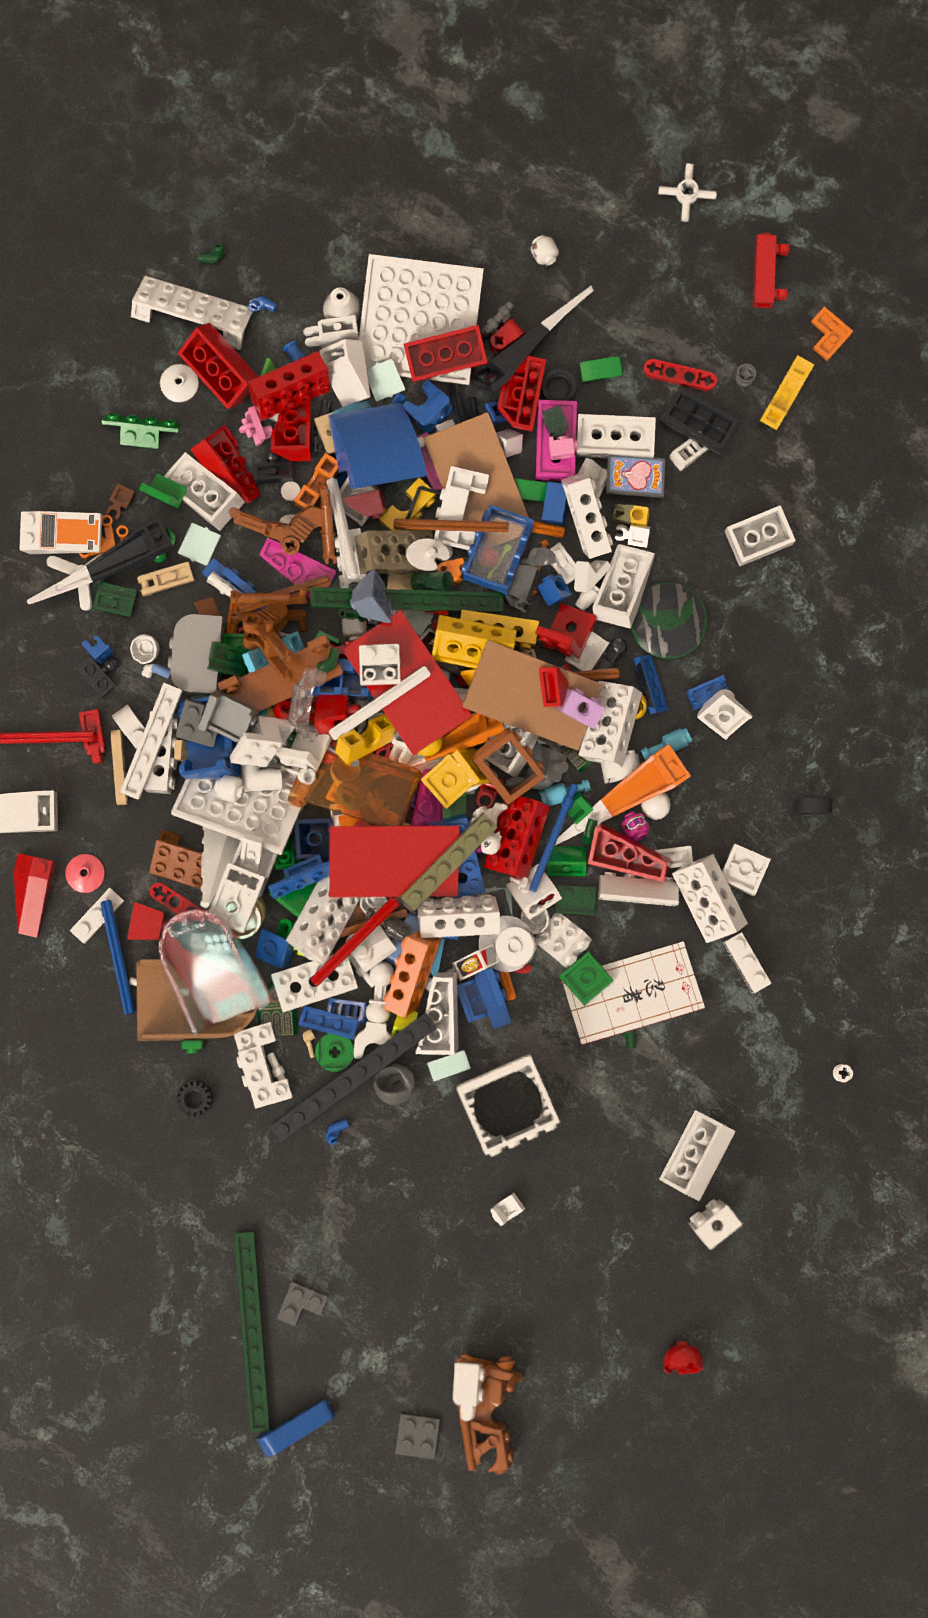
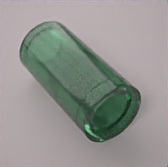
(432, 581)

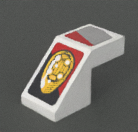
(476, 962)

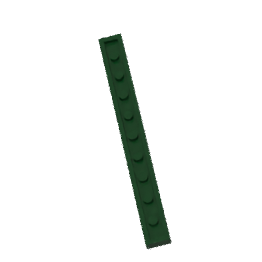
(414, 600)
(252, 1332)

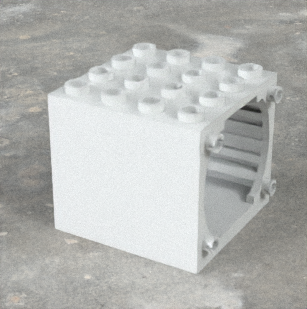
(547, 1119)

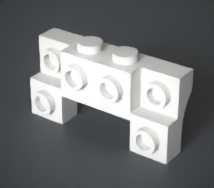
(454, 504)
(256, 1068)

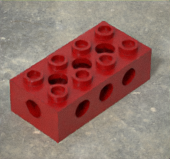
(289, 380)
(520, 832)

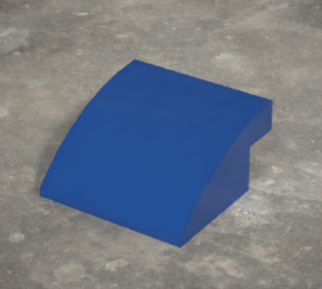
(376, 446)

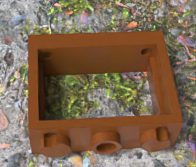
(496, 743)

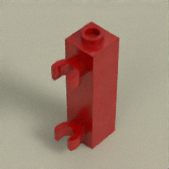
(764, 271)

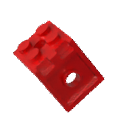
(568, 642)

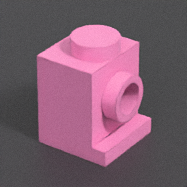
(562, 447)

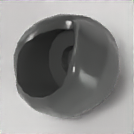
(394, 1084)

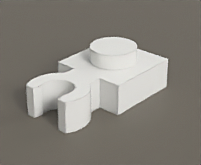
(636, 535)

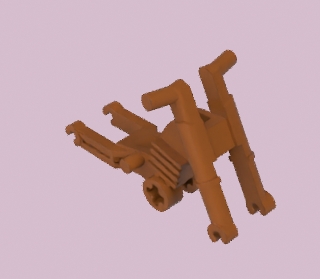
(299, 526)
(264, 626)

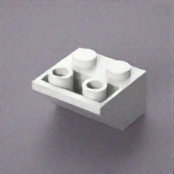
(379, 664)

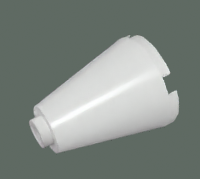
(341, 304)

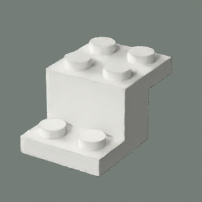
(262, 742)

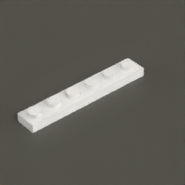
(151, 741)

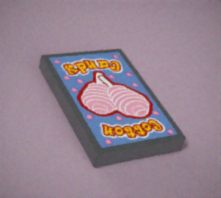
(635, 476)

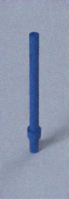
(567, 804)

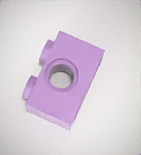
(589, 716)

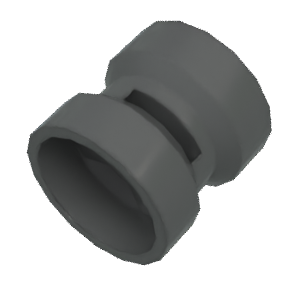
(746, 371)

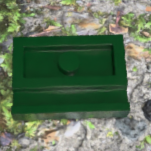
(115, 599)
(227, 659)
(576, 900)

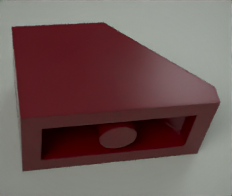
(368, 503)

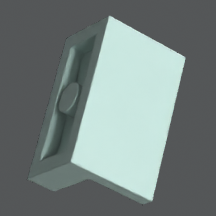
(448, 1065)

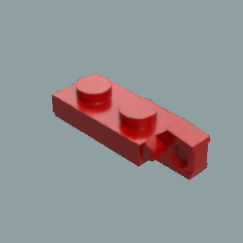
(91, 721)

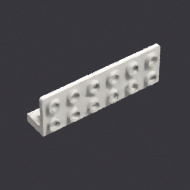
(192, 306)

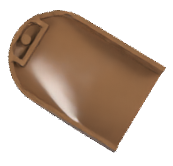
(161, 1014)

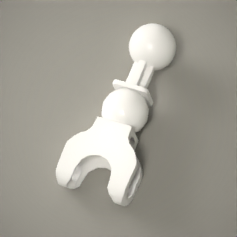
(377, 1016)

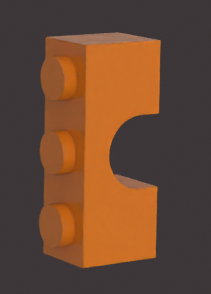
(309, 494)

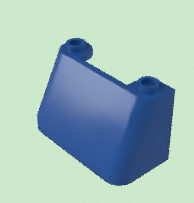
(208, 761)

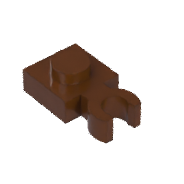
(121, 499)

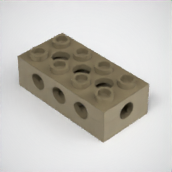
(387, 550)

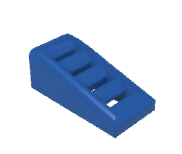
(331, 1008)

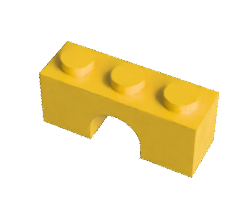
(424, 500)
(354, 746)

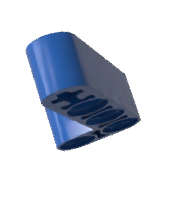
(295, 1428)

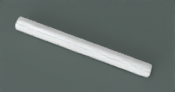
(342, 529)
(379, 703)

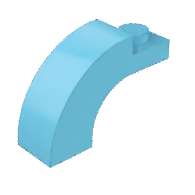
(256, 659)

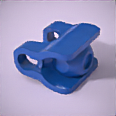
(432, 411)

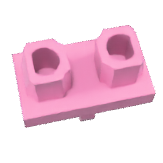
(253, 427)

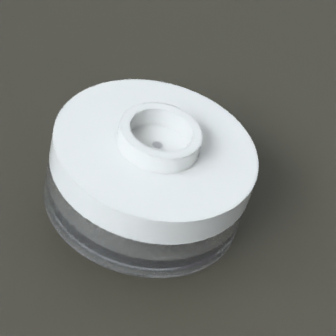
(516, 946)

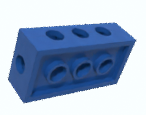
(472, 882)

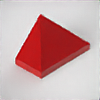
(553, 686)

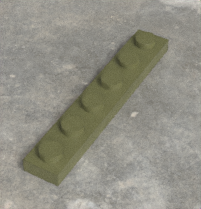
(448, 861)

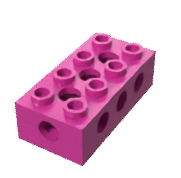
(545, 468)

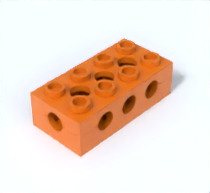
(411, 974)

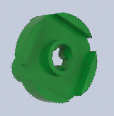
(326, 1059)

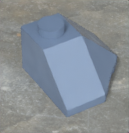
(370, 598)

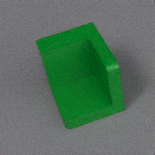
(580, 808)

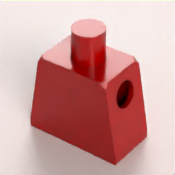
(332, 711)
(146, 923)

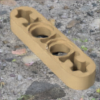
(118, 765)

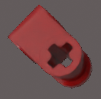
(507, 334)
(487, 790)

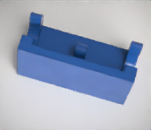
(555, 504)
(99, 651)
(703, 692)
(471, 1000)

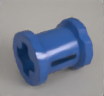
(293, 351)

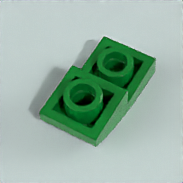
(601, 369)
(531, 489)
(288, 856)

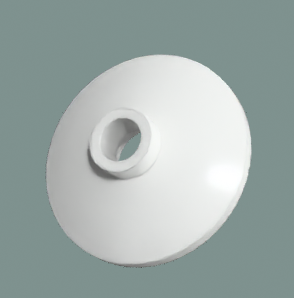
(183, 391)

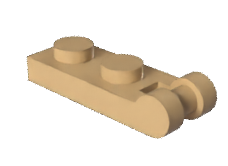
(166, 578)

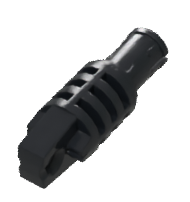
(318, 446)

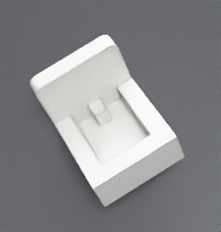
(507, 1209)

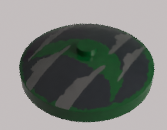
(669, 621)

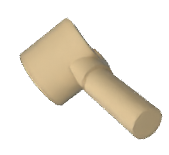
(308, 1036)

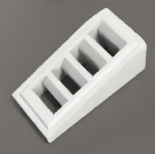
(681, 459)

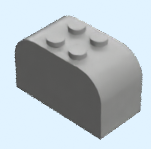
(191, 653)

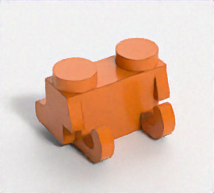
(454, 568)

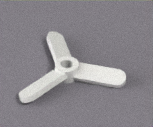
(70, 568)

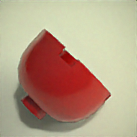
(683, 1359)

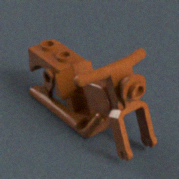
(494, 1396)

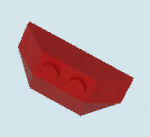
(521, 394)

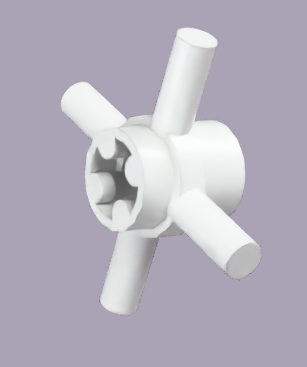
(687, 199)

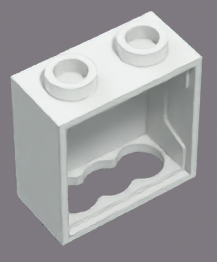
(526, 900)

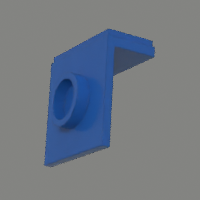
(274, 949)

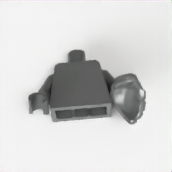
(527, 577)
(552, 759)

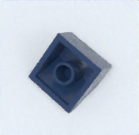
(312, 838)

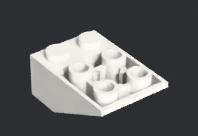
(347, 370)
(29, 812)

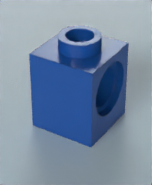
(554, 589)

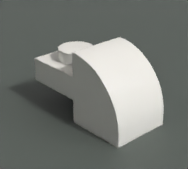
(129, 725)

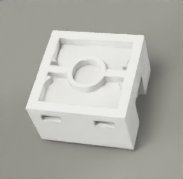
(744, 869)

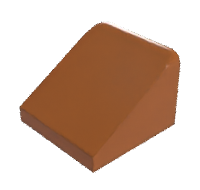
(207, 607)

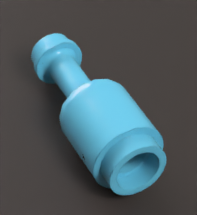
(677, 740)
(554, 794)

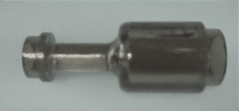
(392, 927)

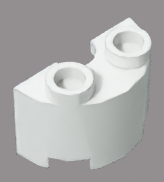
(615, 773)

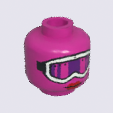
(635, 826)

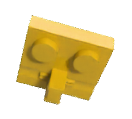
(465, 761)
(447, 781)

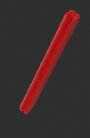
(47, 737)
(355, 941)

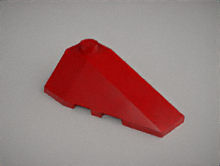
(293, 433)
(221, 457)
(32, 887)

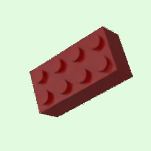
(445, 353)
(218, 365)

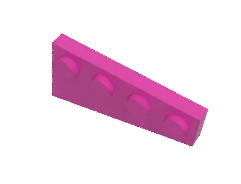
(295, 567)
(427, 806)

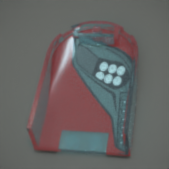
(209, 969)

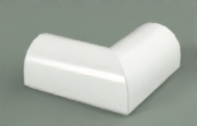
(258, 780)

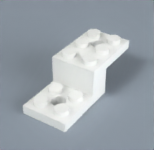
(243, 888)

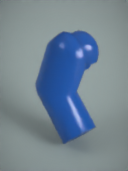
(262, 302)
(334, 1130)

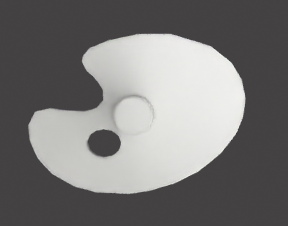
(422, 554)

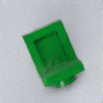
(193, 1045)

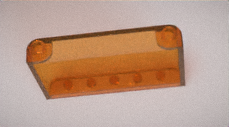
(375, 791)

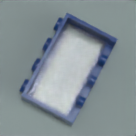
(498, 554)

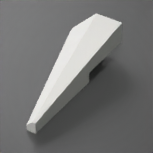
(217, 853)

